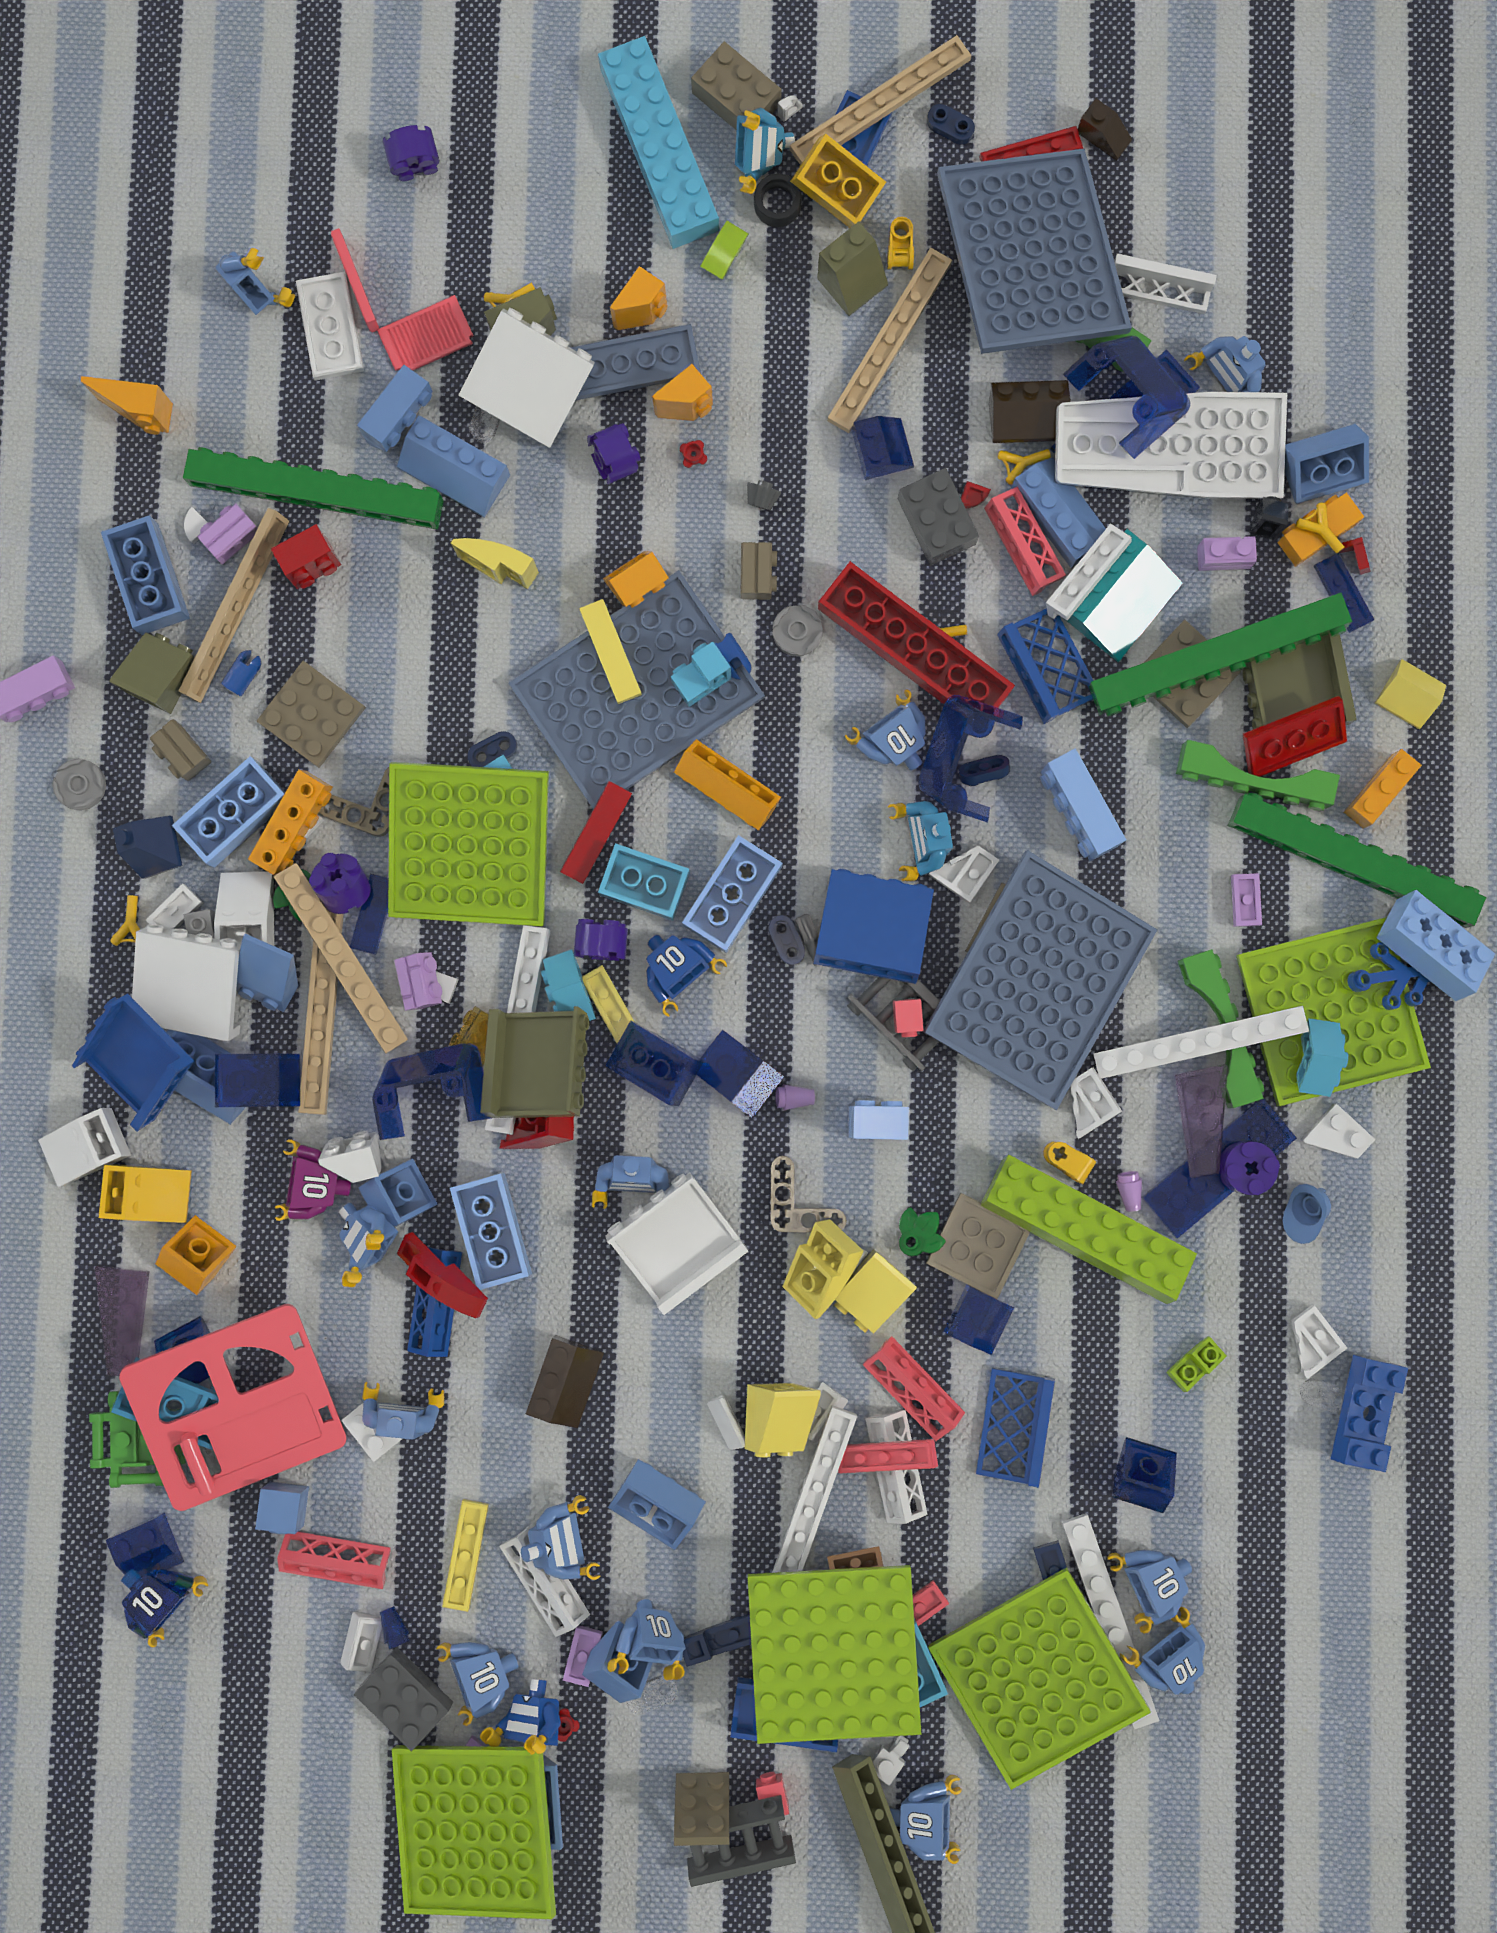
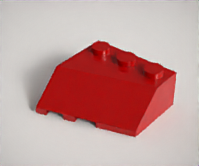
(539, 1132)

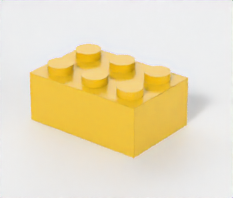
(838, 181)

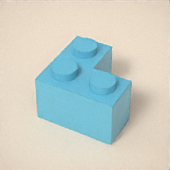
(702, 675)
(566, 984)
(1322, 1058)

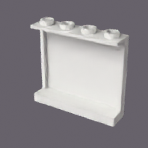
(527, 377)
(187, 981)
(676, 1242)

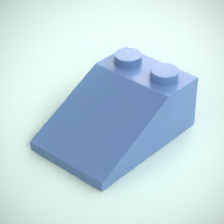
(266, 974)

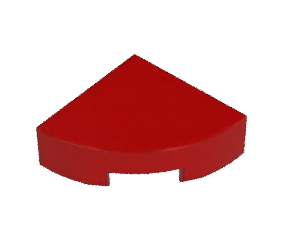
(974, 494)

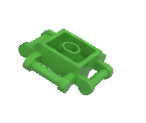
(126, 1448)

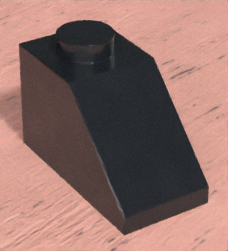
(1269, 517)

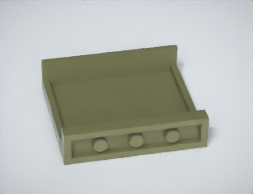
(1298, 681)
(534, 1064)

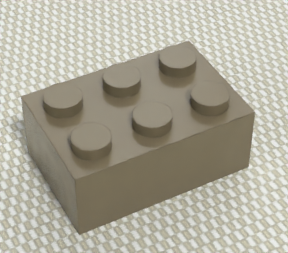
(733, 85)

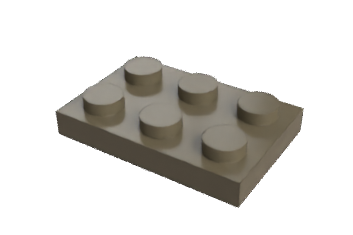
(701, 1809)

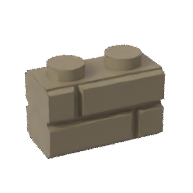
(756, 570)
(180, 750)

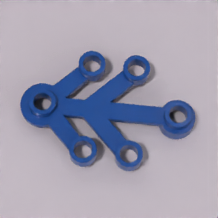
(1399, 972)

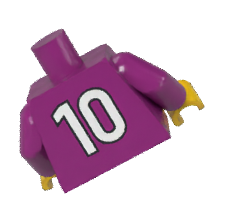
(310, 1185)

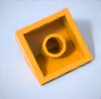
(639, 301)
(684, 397)
(636, 579)
(195, 1254)

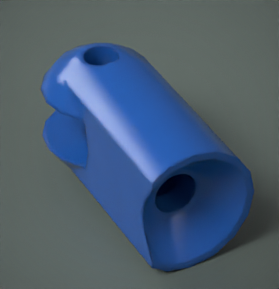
(734, 655)
(241, 675)

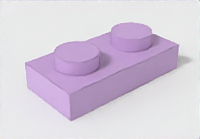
(1246, 900)
(582, 1644)

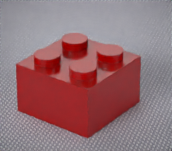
(306, 557)

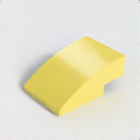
(496, 560)
(822, 1267)

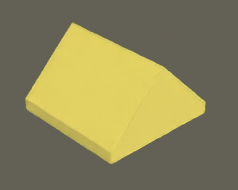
(1411, 694)

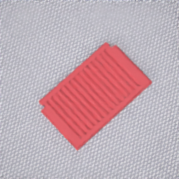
(426, 335)

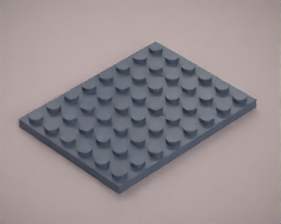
(1033, 251)
(631, 739)
(1040, 980)

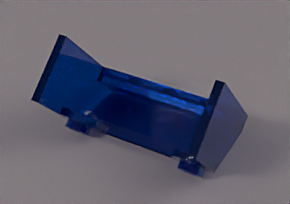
(1162, 397)
(958, 720)
(459, 1073)

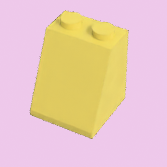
(874, 1292)
(779, 1417)

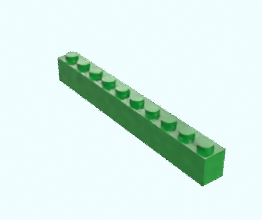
(313, 488)
(1220, 654)
(1353, 859)

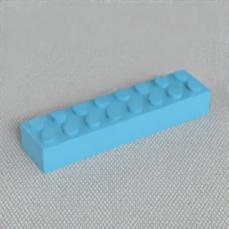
(658, 142)

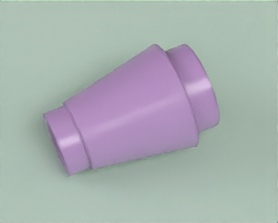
(794, 1097)
(1130, 1189)

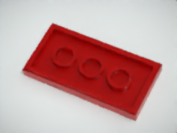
(1295, 737)

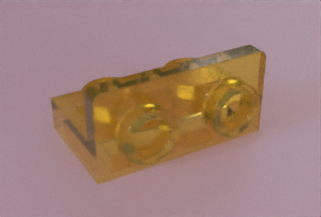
(473, 1031)

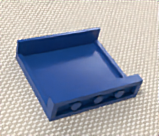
(874, 926)
(134, 1058)

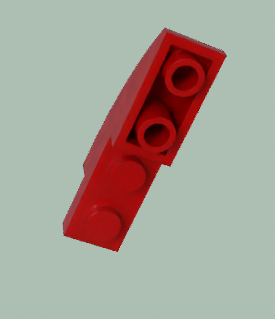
(442, 1282)

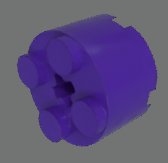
(411, 152)
(613, 453)
(340, 883)
(601, 941)
(1263, 1166)

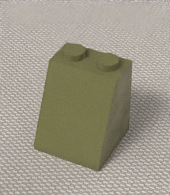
(852, 269)
(532, 306)
(154, 671)

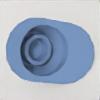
(1306, 1213)

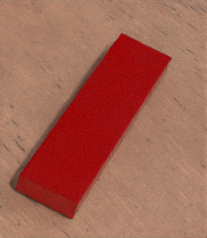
(1057, 141)
(595, 832)

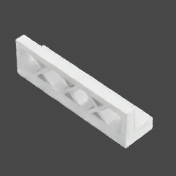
(1167, 276)
(1088, 572)
(894, 1491)
(561, 1595)

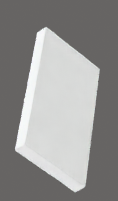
(330, 326)

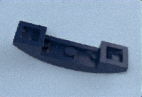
(716, 1640)

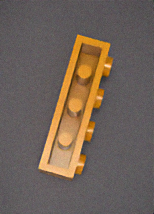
(727, 784)
(291, 822)

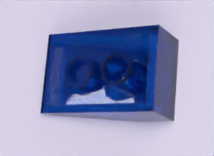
(654, 1064)
(738, 1073)
(257, 1080)

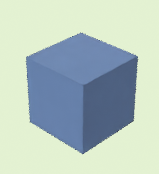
(282, 1508)

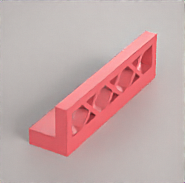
(1016, 544)
(918, 1387)
(335, 1568)

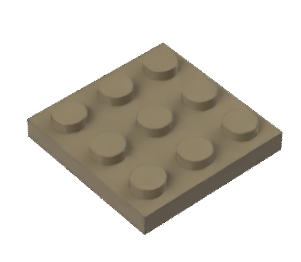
(1192, 702)
(311, 714)
(978, 1246)

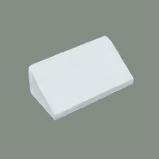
(827, 1398)
(727, 1422)
(361, 1642)

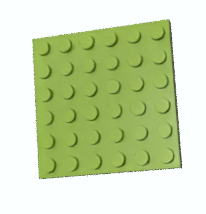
(467, 843)
(1315, 976)
(834, 1654)
(1039, 1678)
(473, 1831)

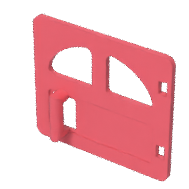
(250, 1430)

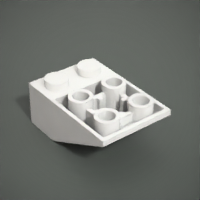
(245, 906)
(84, 1146)

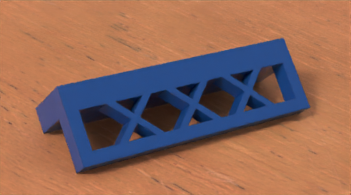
(439, 1317)

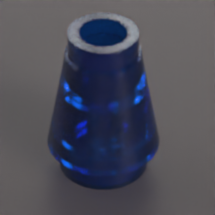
(393, 1628)

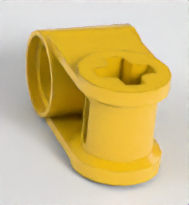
(900, 248)
(1072, 1163)

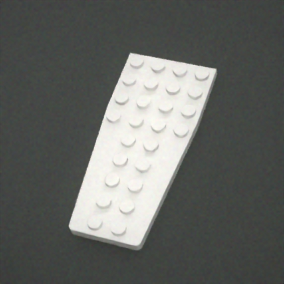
(1217, 450)

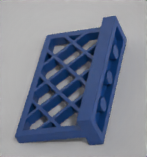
(1028, 667)
(1038, 1431)

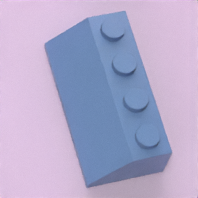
(452, 466)
(1059, 511)
(199, 1080)

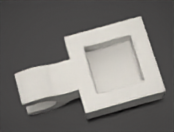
(889, 1761)

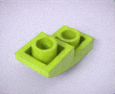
(724, 250)
(1196, 1363)

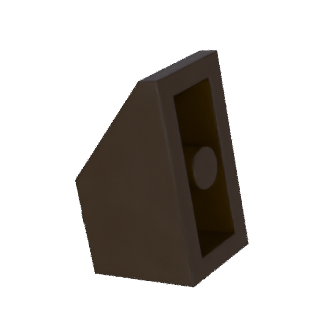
(1104, 129)

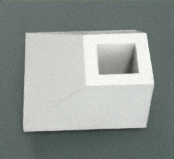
(353, 1157)

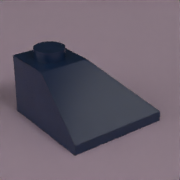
(148, 845)

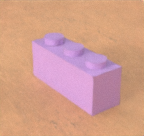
(33, 688)

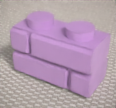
(227, 533)
(1226, 553)
(418, 981)

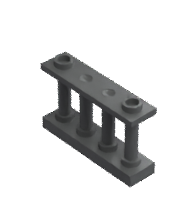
(909, 990)
(753, 1855)

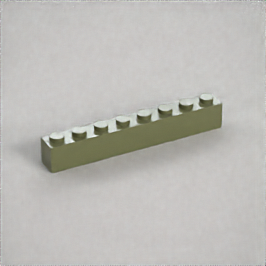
(882, 1845)

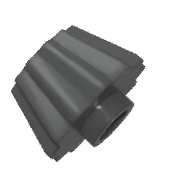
(762, 495)

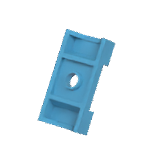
(191, 1395)

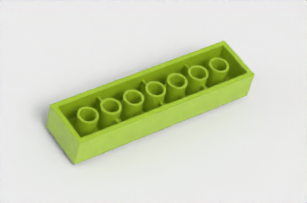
(1089, 1230)

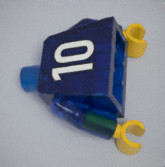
(155, 1599)

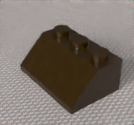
(1026, 410)
(564, 1382)

